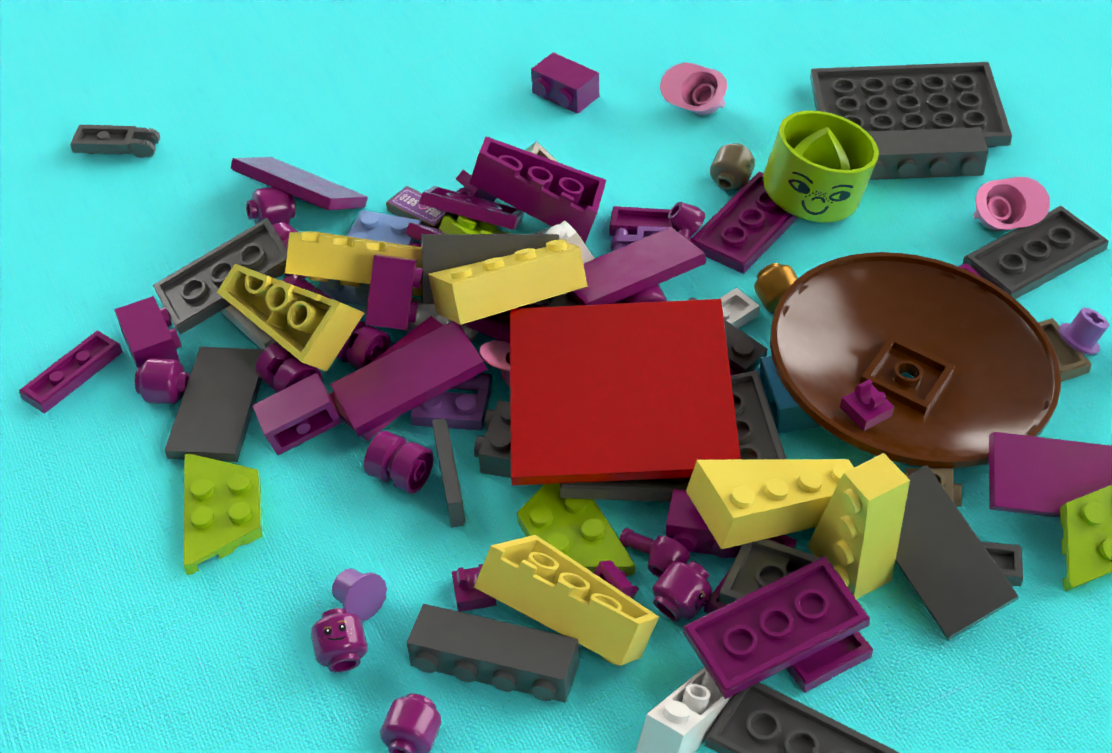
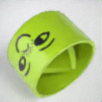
(819, 166)

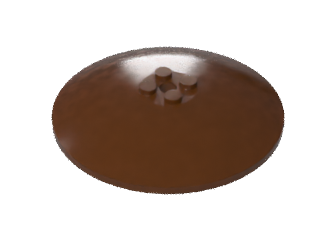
(966, 342)

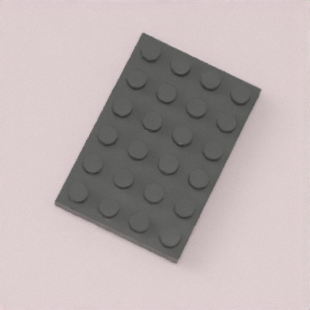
(914, 97)

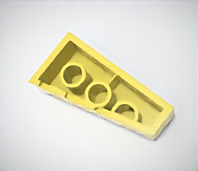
(341, 257)
(507, 281)
(296, 318)
(762, 497)
(863, 524)
(566, 598)

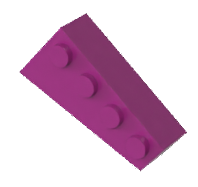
(538, 185)

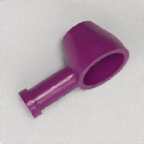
(686, 218)
(662, 550)

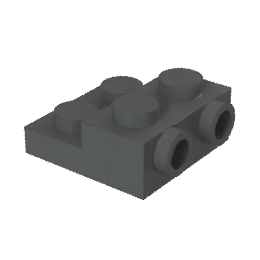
(495, 446)
(760, 565)

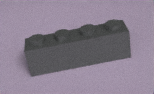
(930, 153)
(493, 653)

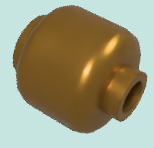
(772, 284)

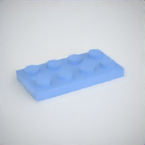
(372, 227)

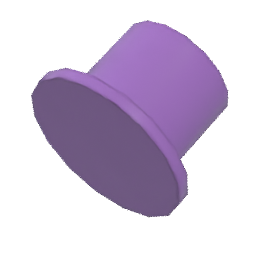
(1084, 331)
(359, 592)

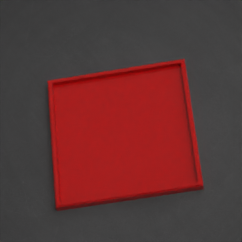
(619, 391)

